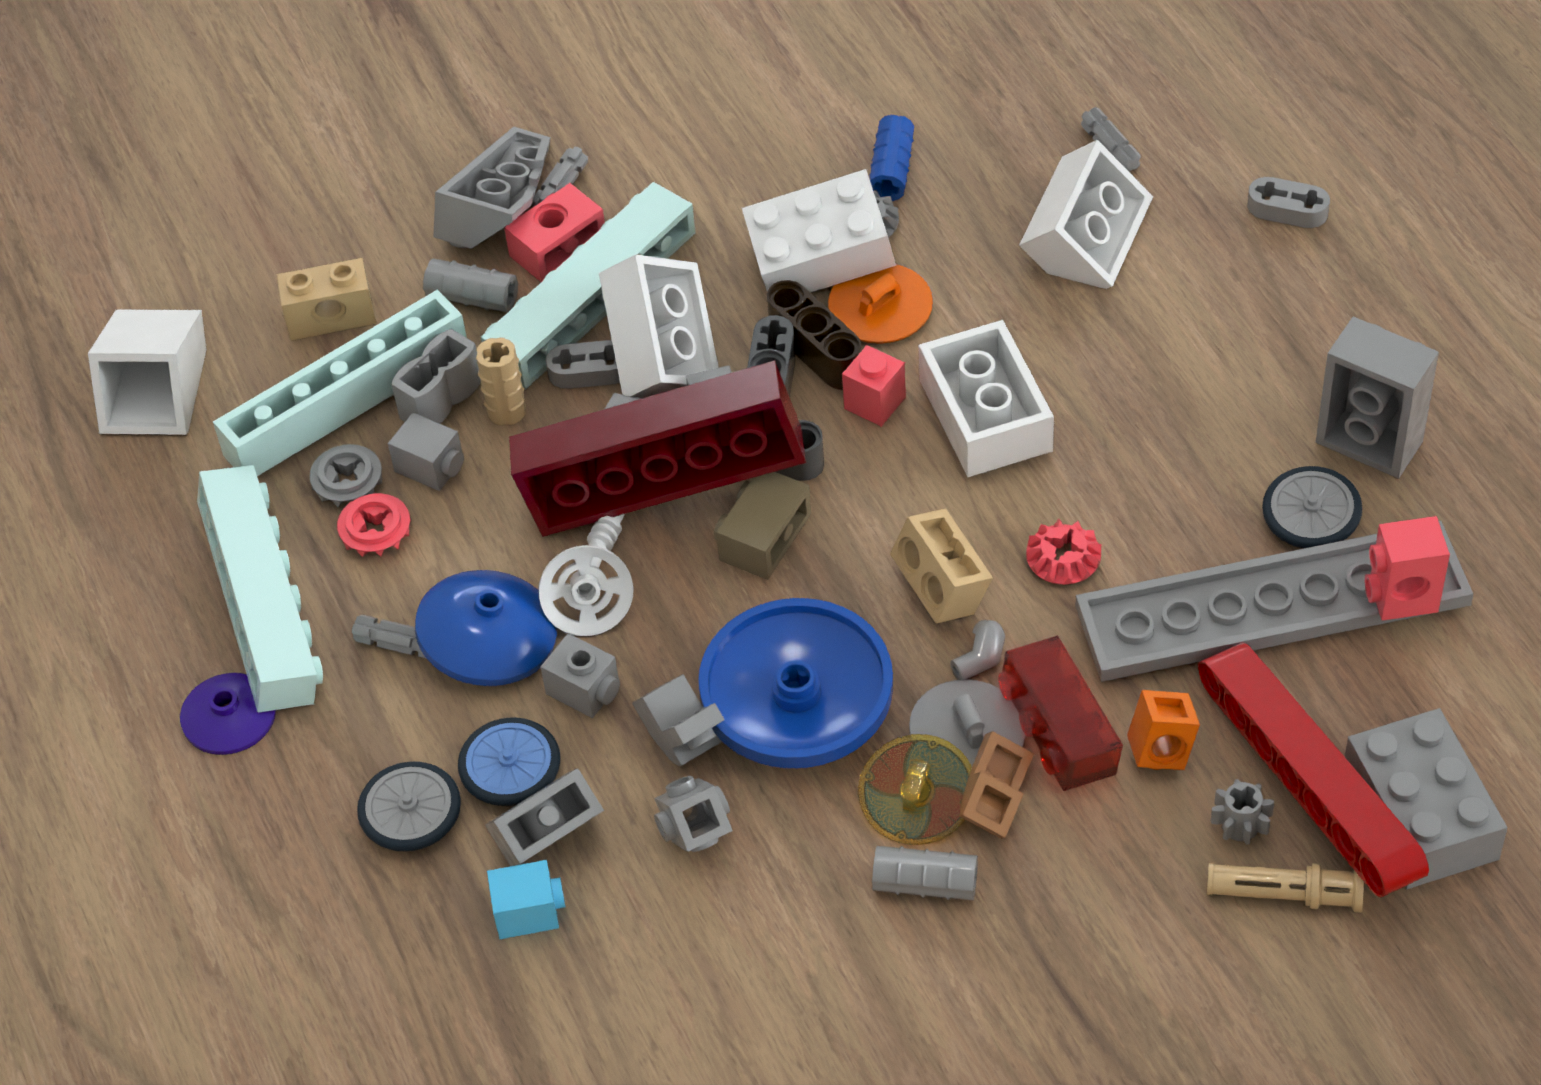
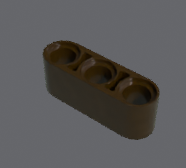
(819, 335)

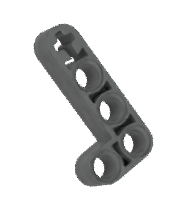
(777, 333)

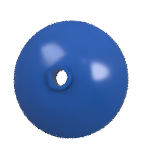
(482, 642)

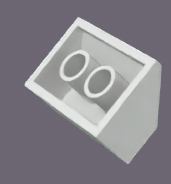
(1087, 218)
(657, 323)

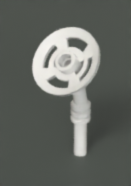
(587, 582)

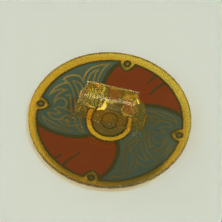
(914, 789)

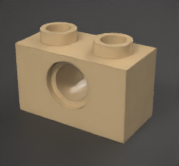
(326, 299)

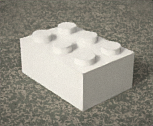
(820, 234)
(985, 398)

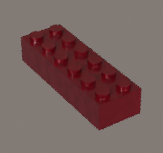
(657, 449)

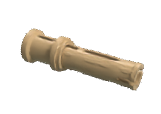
(1223, 882)

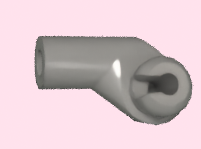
(985, 653)

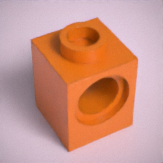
(1163, 730)

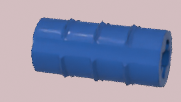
(892, 156)

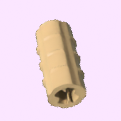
(501, 381)

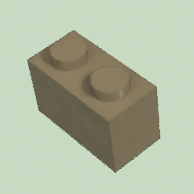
(763, 523)

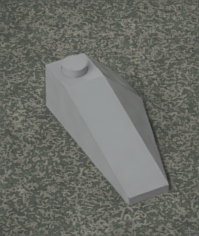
(490, 189)

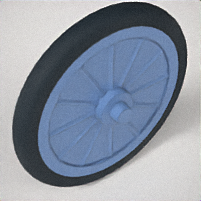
(508, 761)

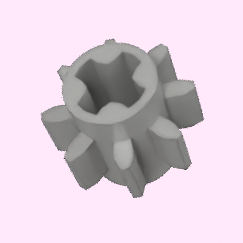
(1242, 811)

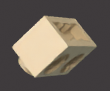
(941, 565)

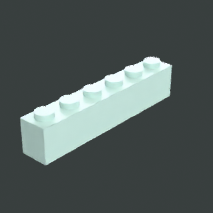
(572, 297)
(332, 387)
(257, 589)

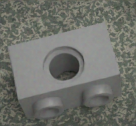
(544, 817)

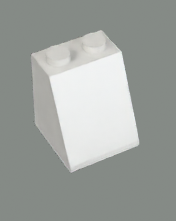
(147, 371)

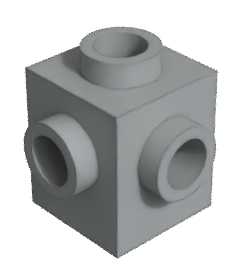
(705, 822)

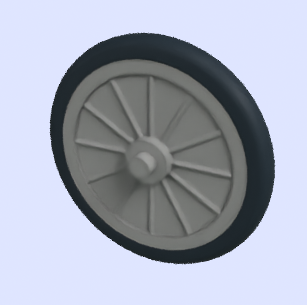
(1312, 507)
(409, 806)

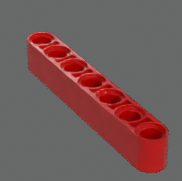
(1313, 770)

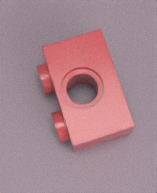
(553, 230)
(1407, 568)

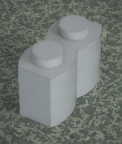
(438, 378)

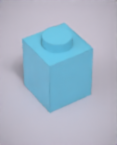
(525, 899)

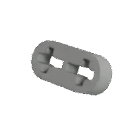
(1288, 202)
(586, 365)

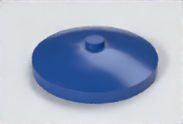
(797, 682)

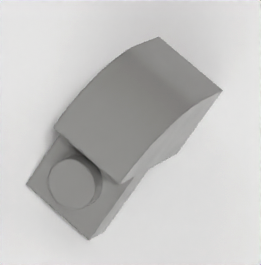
(679, 720)

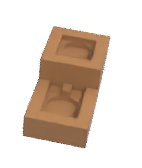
(994, 784)

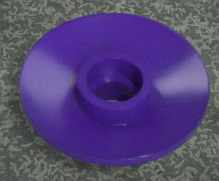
(228, 727)

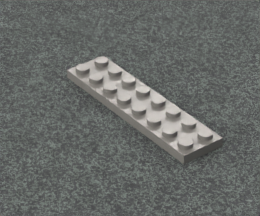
(1247, 601)

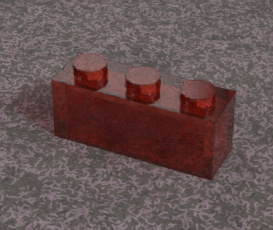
(1060, 713)

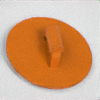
(883, 304)

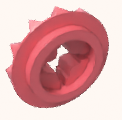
(376, 509)
(1074, 564)

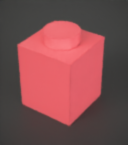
(874, 385)

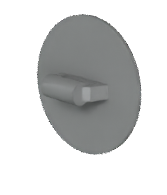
(964, 714)

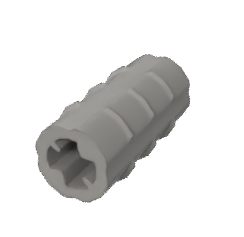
(471, 285)
(925, 873)

